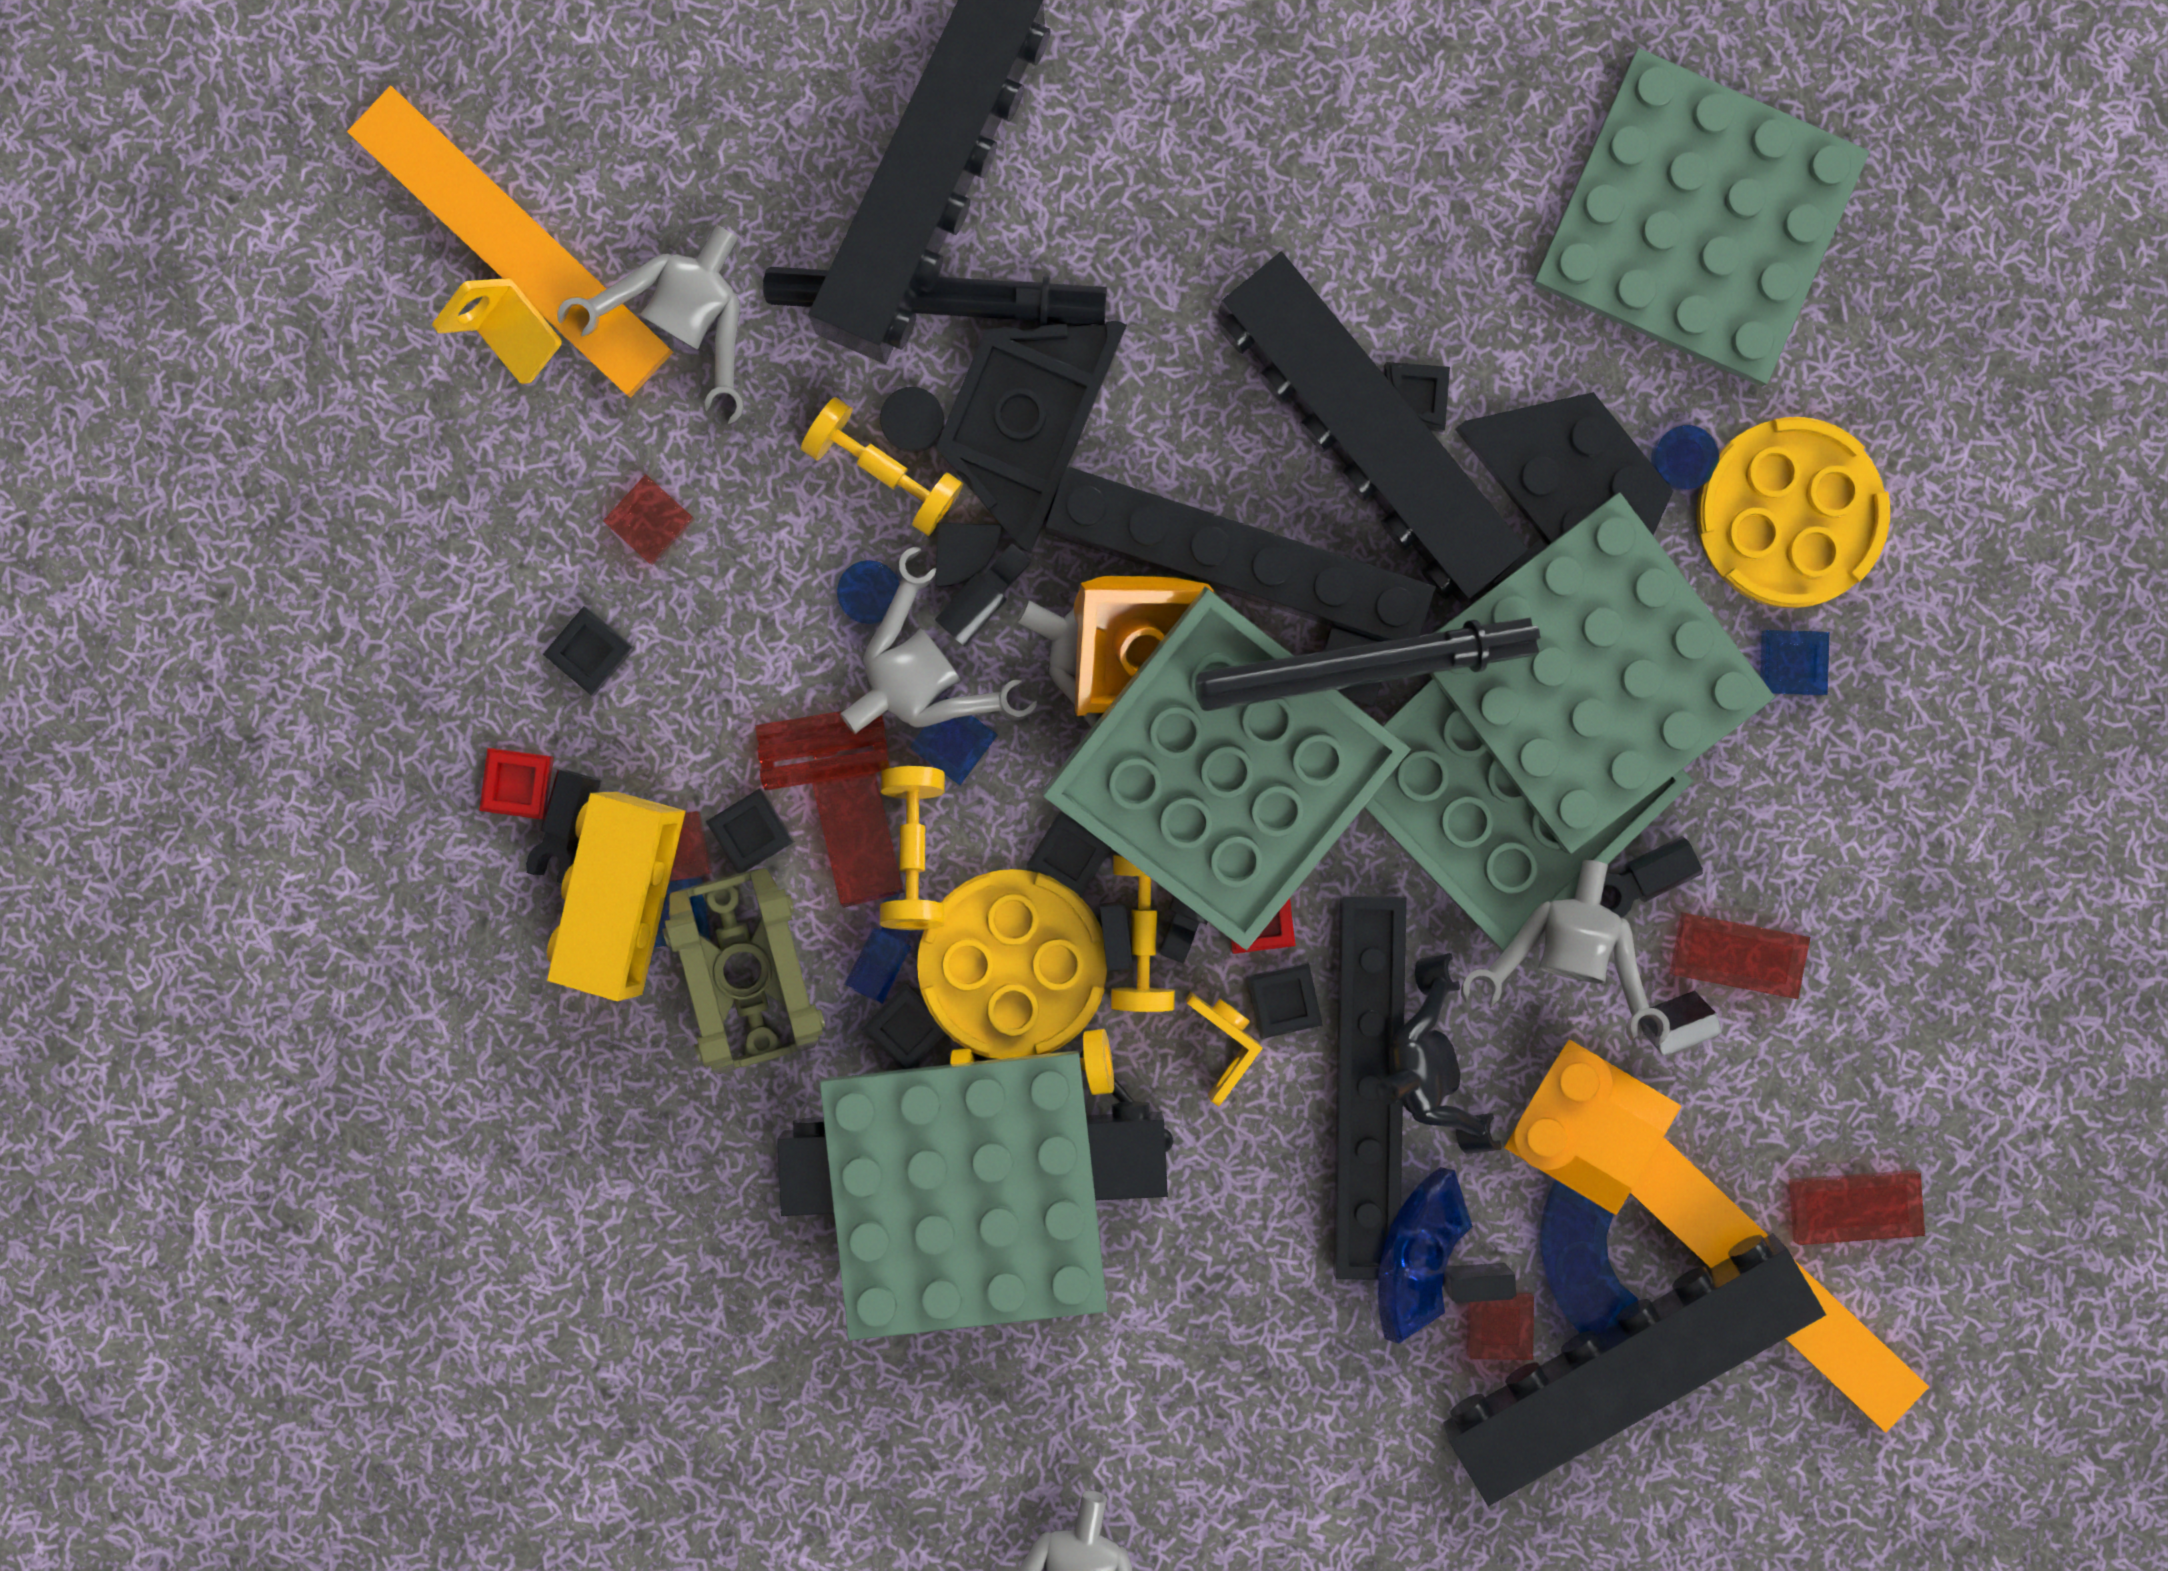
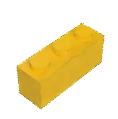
(614, 895)

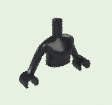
(1427, 1068)

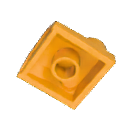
(1119, 629)
(1592, 1127)

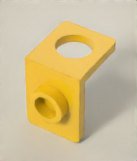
(506, 324)
(1233, 1024)

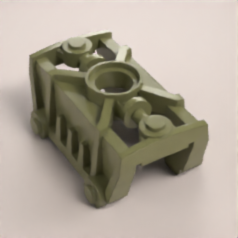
(714, 994)

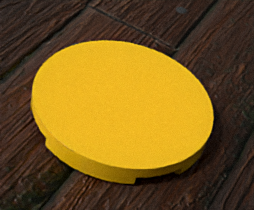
(1793, 513)
(1013, 964)

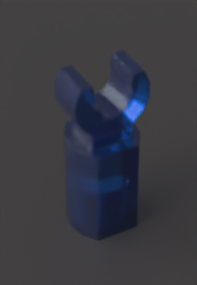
(879, 961)

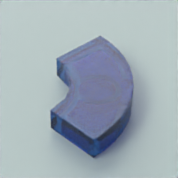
(1418, 1255)
(1577, 1260)

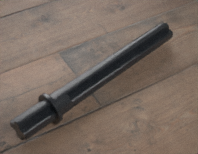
(963, 297)
(1365, 664)

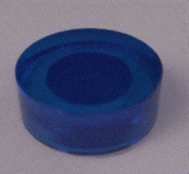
(1685, 457)
(867, 591)

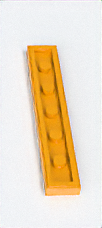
(506, 238)
(1834, 1344)

